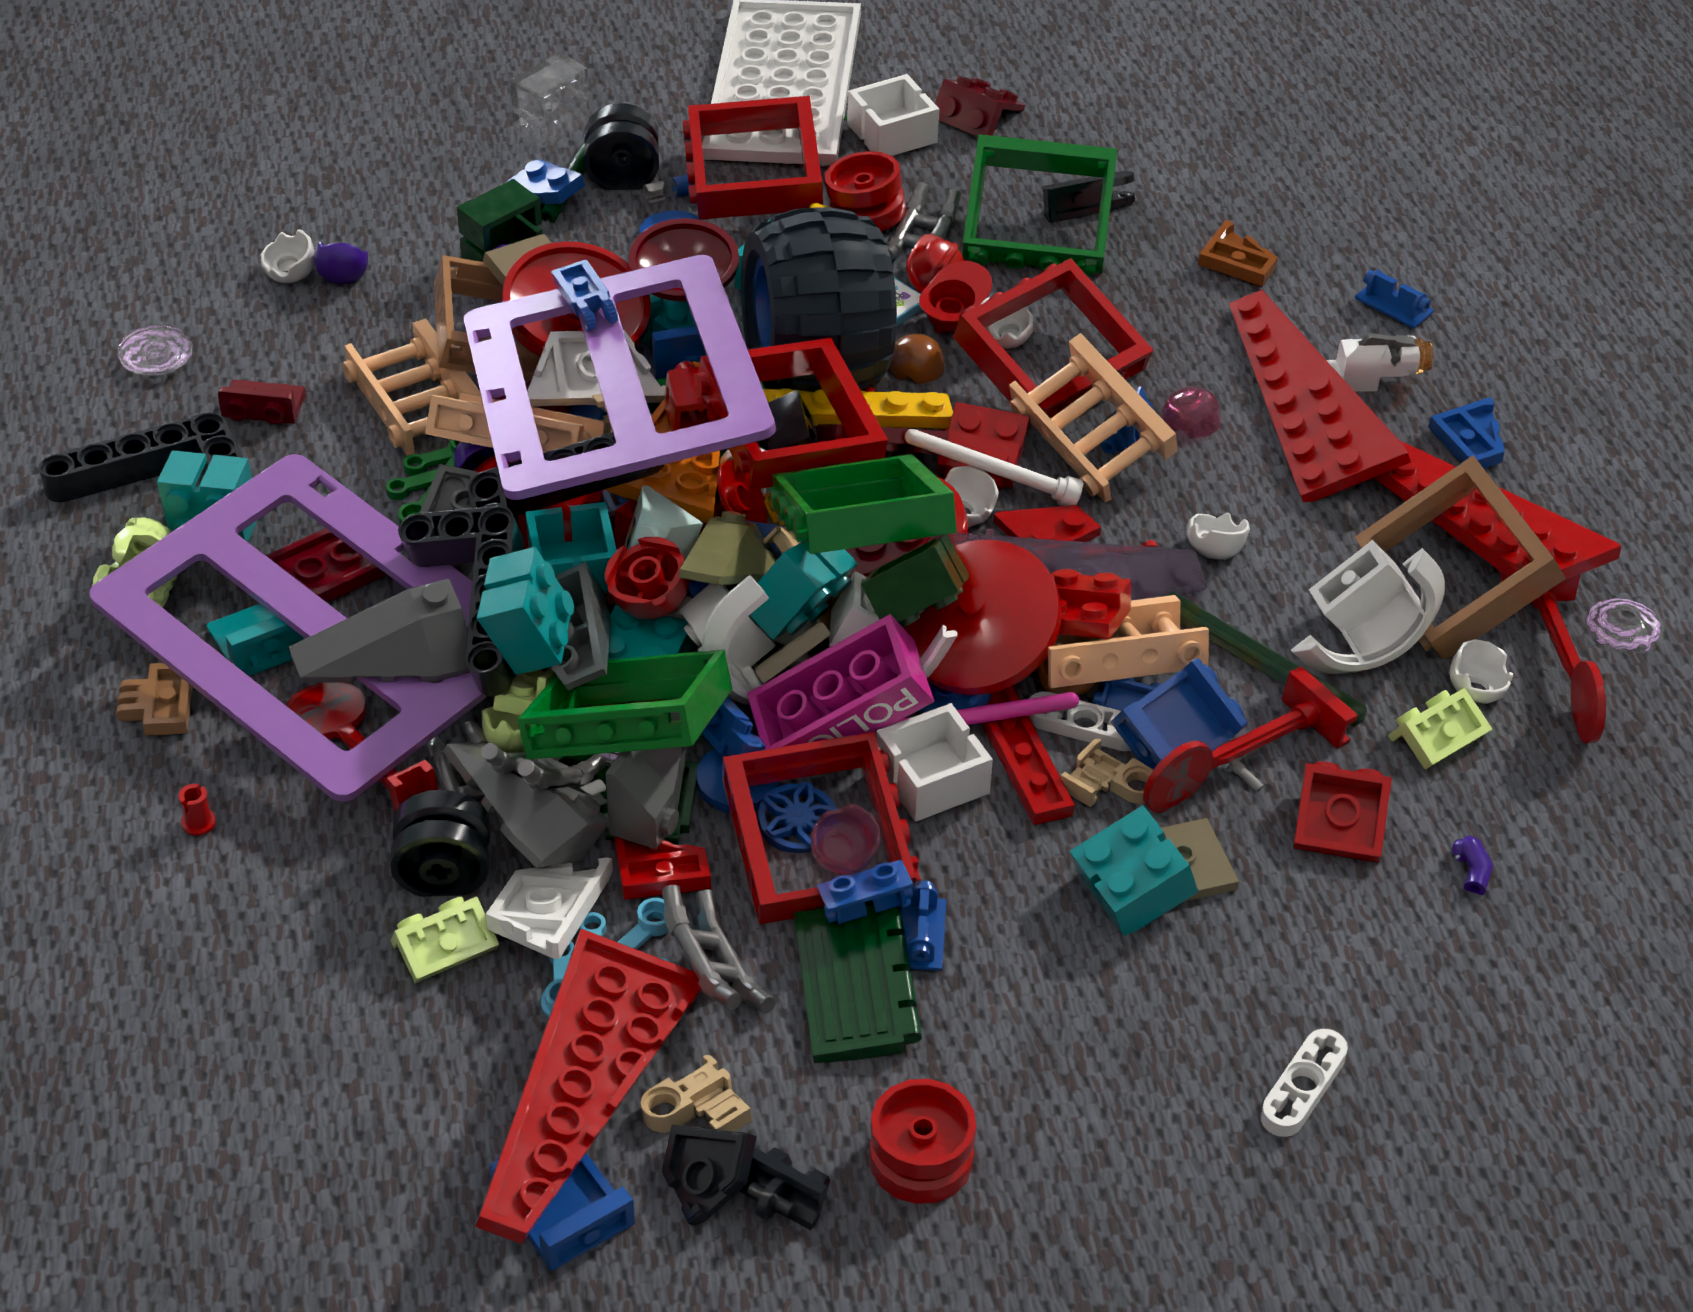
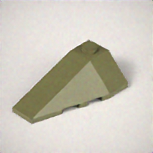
(729, 552)

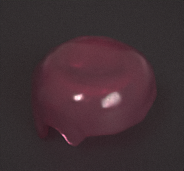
(1193, 411)
(845, 839)

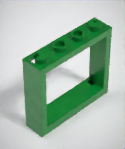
(1043, 157)
(863, 503)
(560, 728)

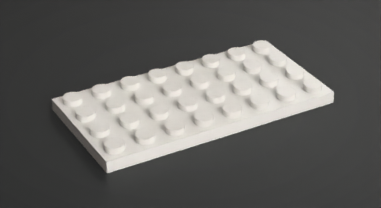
(783, 53)

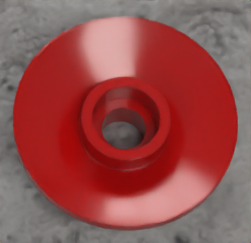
(736, 496)

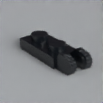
(1083, 197)

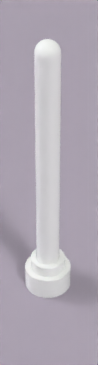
(1064, 490)

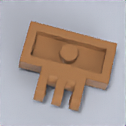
(159, 701)

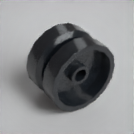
(621, 147)
(440, 844)

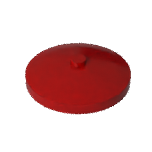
(533, 275)
(1000, 620)

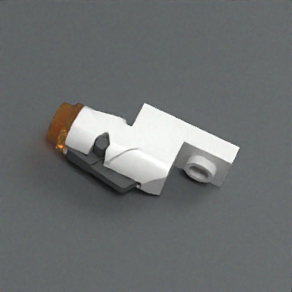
(1379, 355)

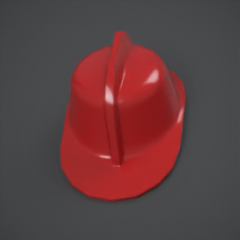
(930, 257)
(953, 291)

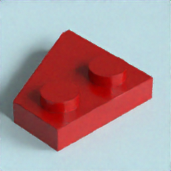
(649, 870)

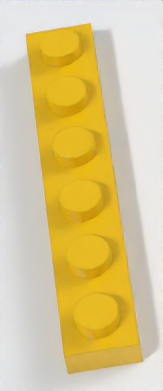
(890, 408)

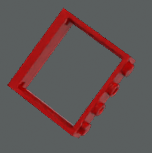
(752, 196)
(1067, 276)
(792, 360)
(799, 762)

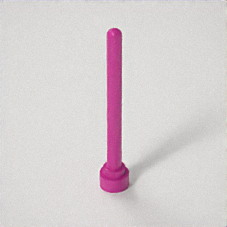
(1018, 708)

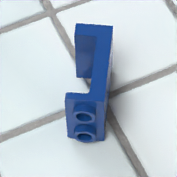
(1178, 712)
(580, 1215)

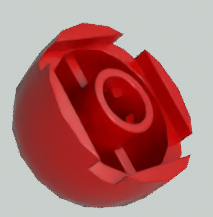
(647, 579)

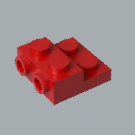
(988, 432)
(1092, 604)
(1342, 811)

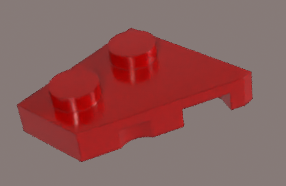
(1049, 523)

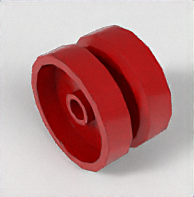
(868, 186)
(922, 1141)

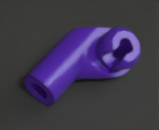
(1481, 866)

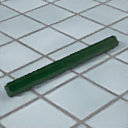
(1252, 651)

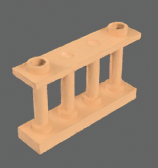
(421, 347)
(1107, 385)
(466, 422)
(1142, 645)

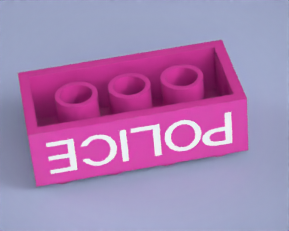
(844, 689)

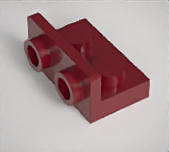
(261, 401)

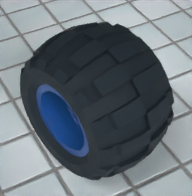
(821, 279)

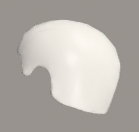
(288, 254)
(1013, 329)
(976, 491)
(1216, 536)
(1482, 664)

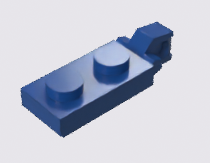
(731, 730)

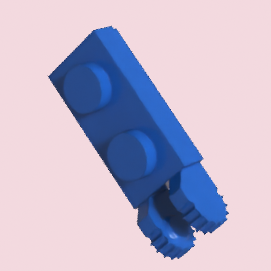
(584, 293)

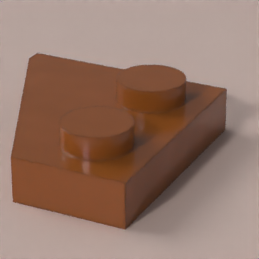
(1237, 256)

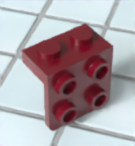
(974, 105)

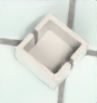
(893, 116)
(935, 762)

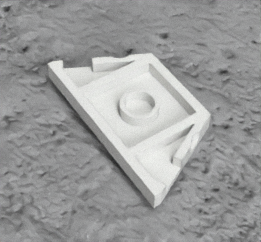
(568, 376)
(547, 905)

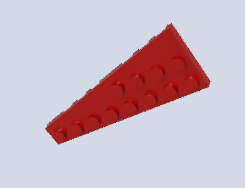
(1319, 418)
(1478, 528)
(597, 1043)

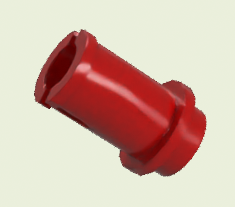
(197, 816)

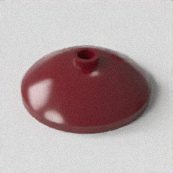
(683, 239)

